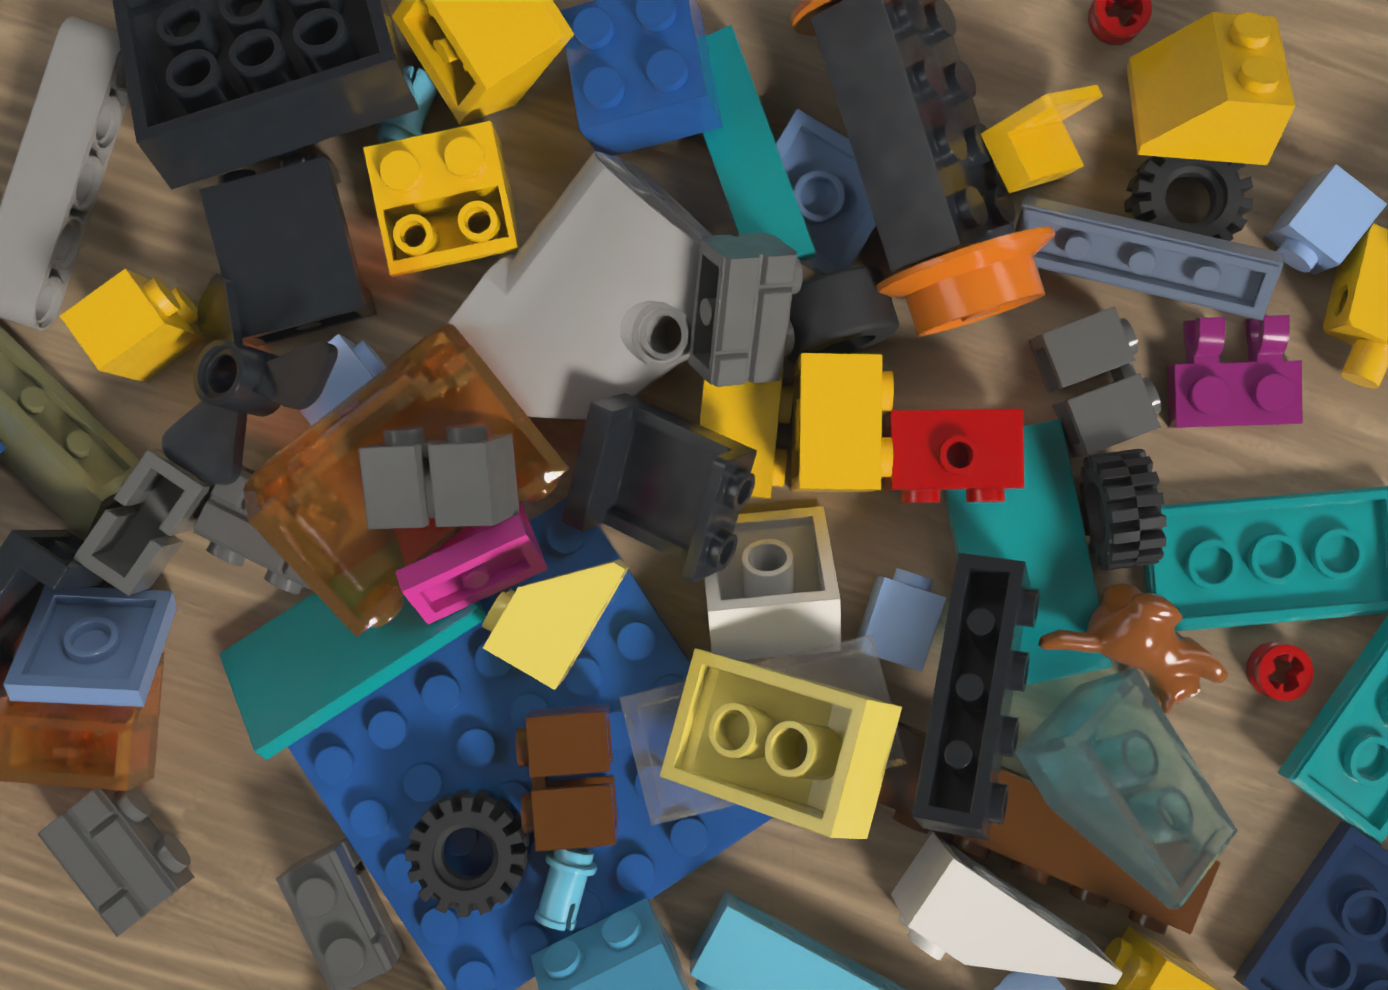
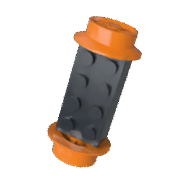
(924, 160)

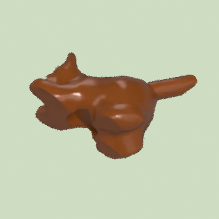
(1141, 634)

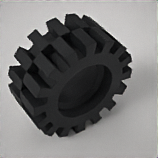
(1220, 180)
(1122, 509)
(445, 884)

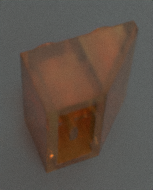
(81, 742)

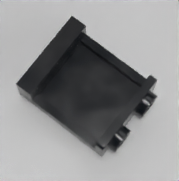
(286, 249)
(661, 482)
(26, 565)

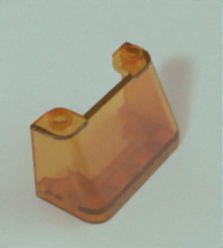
(312, 493)

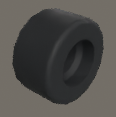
(841, 313)

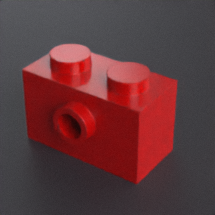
(955, 452)

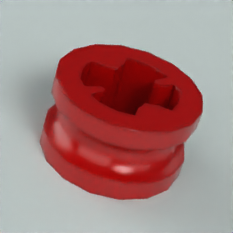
(1109, 28)
(1261, 664)

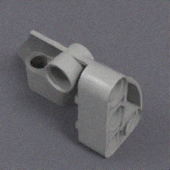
(589, 294)

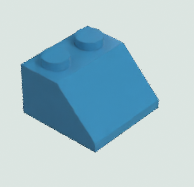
(614, 954)

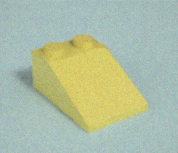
(781, 745)

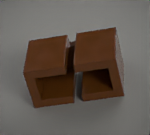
(574, 809)

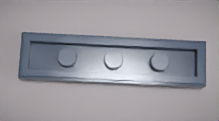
(1153, 258)

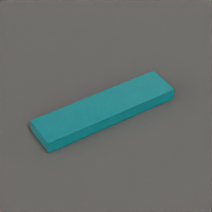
(748, 154)

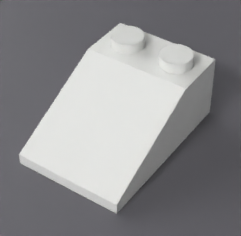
(987, 922)

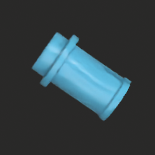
(411, 123)
(564, 887)

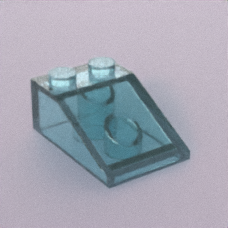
(1129, 785)

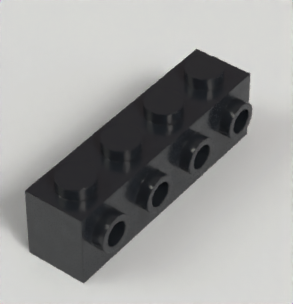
(973, 697)

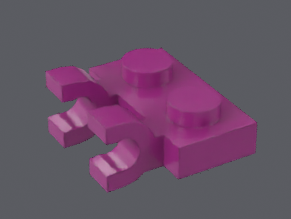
(1235, 392)

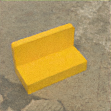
(1034, 142)

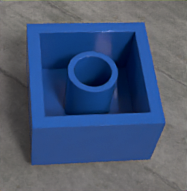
(640, 73)

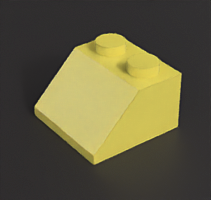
(551, 619)

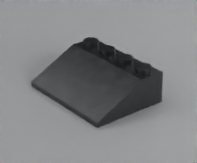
(255, 78)

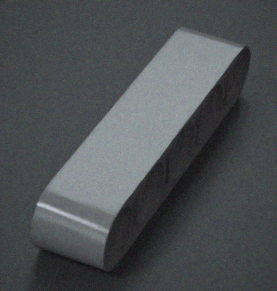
(59, 171)

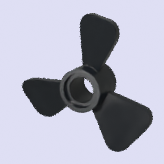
(235, 383)

